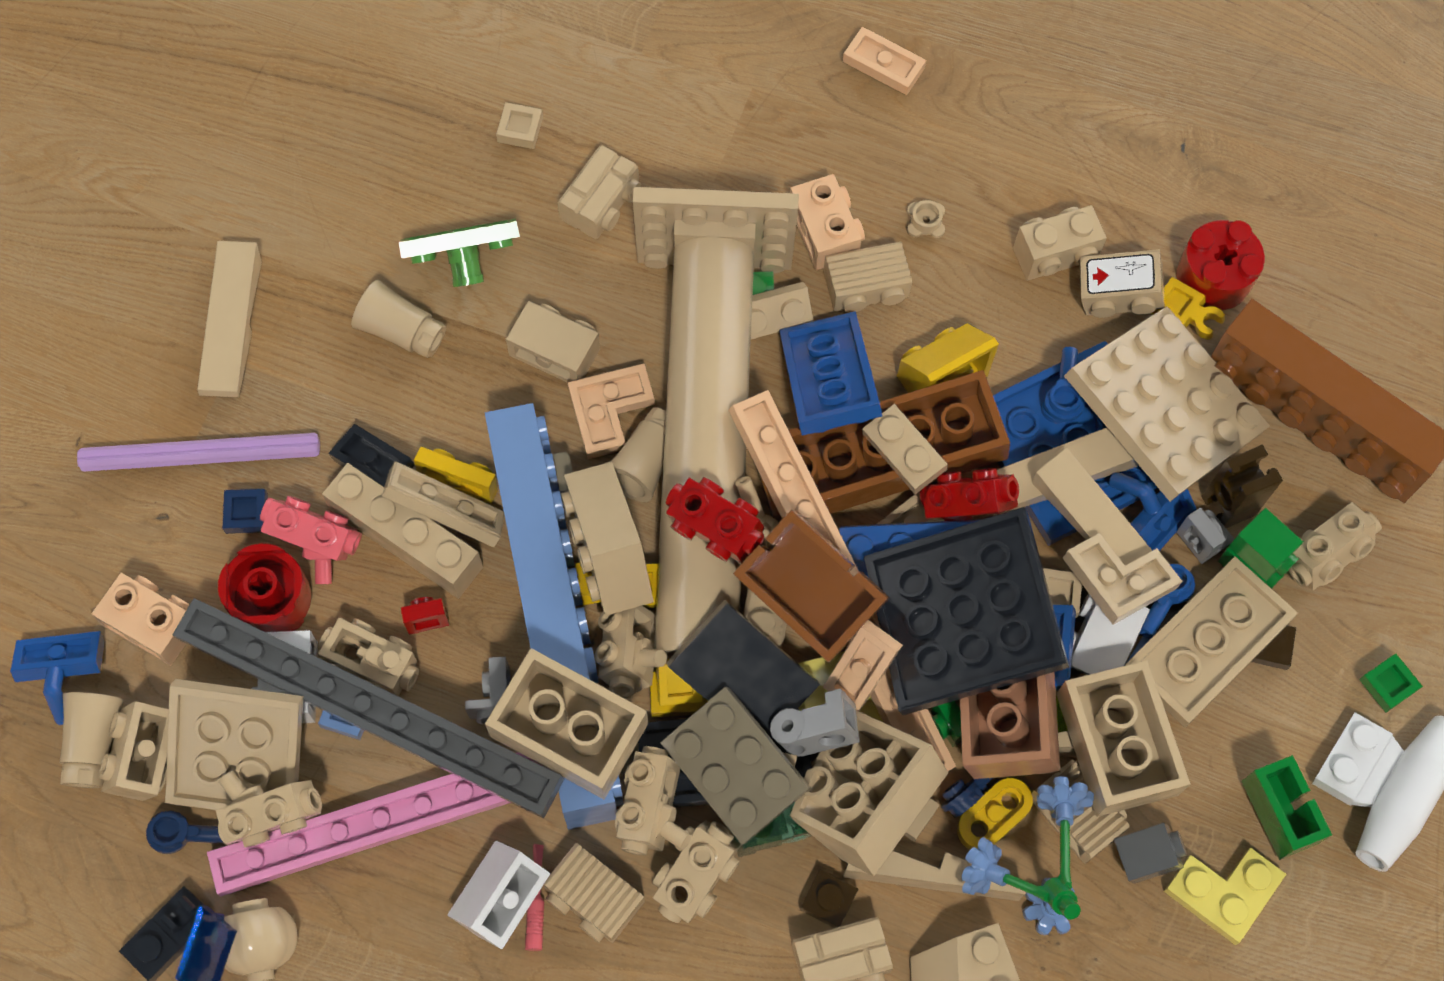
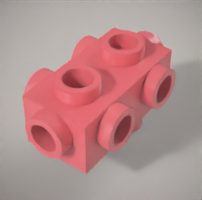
(318, 535)

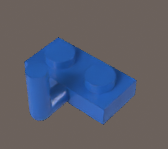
(1160, 516)
(57, 658)

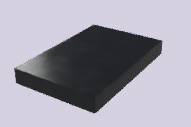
(739, 656)

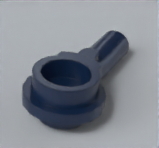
(963, 796)
(170, 832)

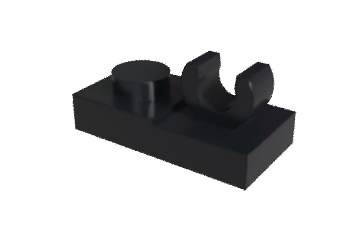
(368, 454)
(163, 936)

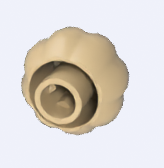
(262, 941)

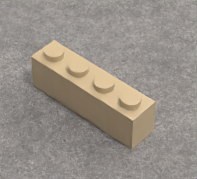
(403, 531)

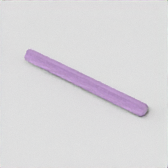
(198, 452)

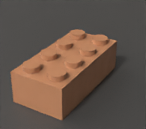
(1011, 730)

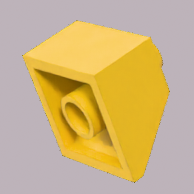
(947, 358)

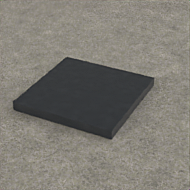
(967, 611)

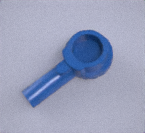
(1062, 400)
(1161, 606)

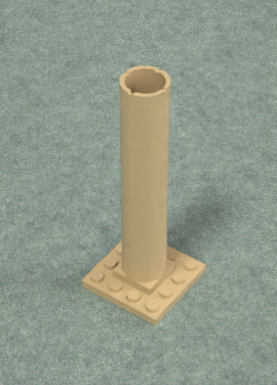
(714, 247)

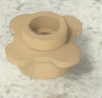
(930, 210)

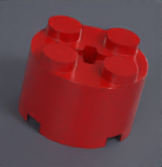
(1222, 262)
(246, 580)

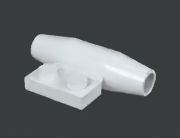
(1397, 784)

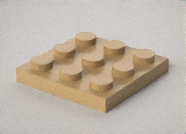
(225, 731)

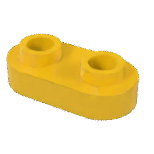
(993, 815)

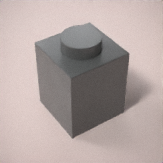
(1151, 852)

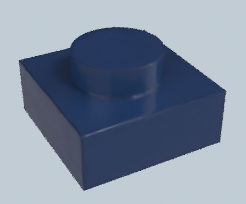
(243, 510)

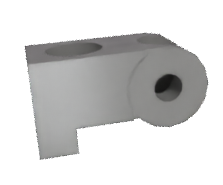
(817, 727)

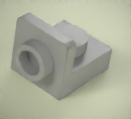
(1204, 534)
(493, 685)

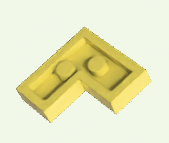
(1226, 904)

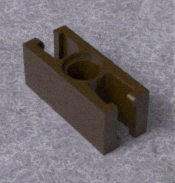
(1242, 487)

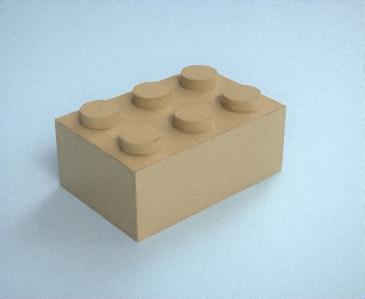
(607, 538)
(567, 723)
(1122, 738)

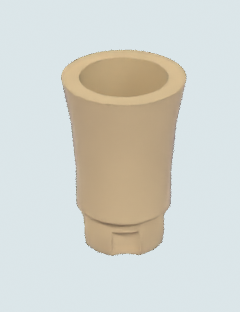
(397, 320)
(642, 457)
(86, 736)

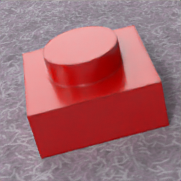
(424, 615)

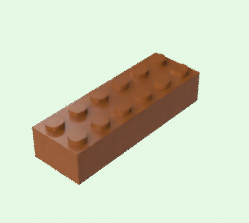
(1330, 402)
(954, 418)

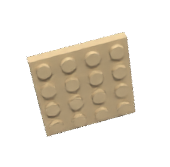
(1167, 402)

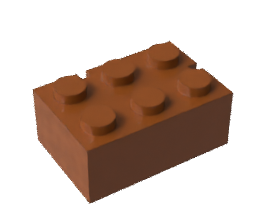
(811, 586)

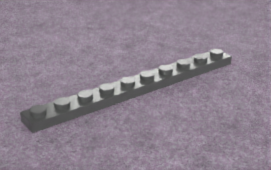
(370, 708)

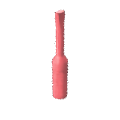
(535, 912)

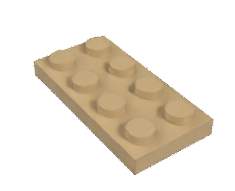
(1213, 639)

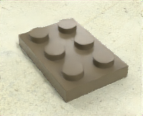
(735, 765)

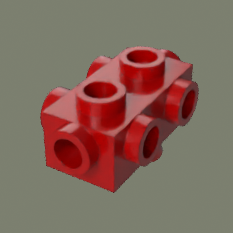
(962, 497)
(725, 526)

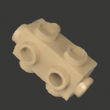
(1334, 545)
(628, 651)
(379, 661)
(647, 808)
(257, 813)
(698, 870)

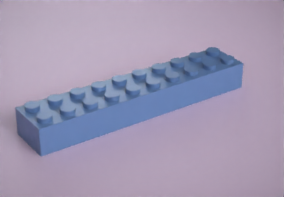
(541, 562)

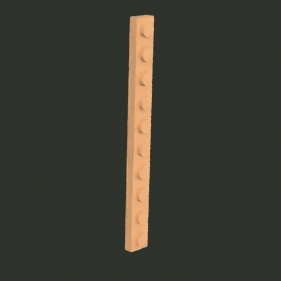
(795, 490)

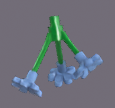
(1056, 898)

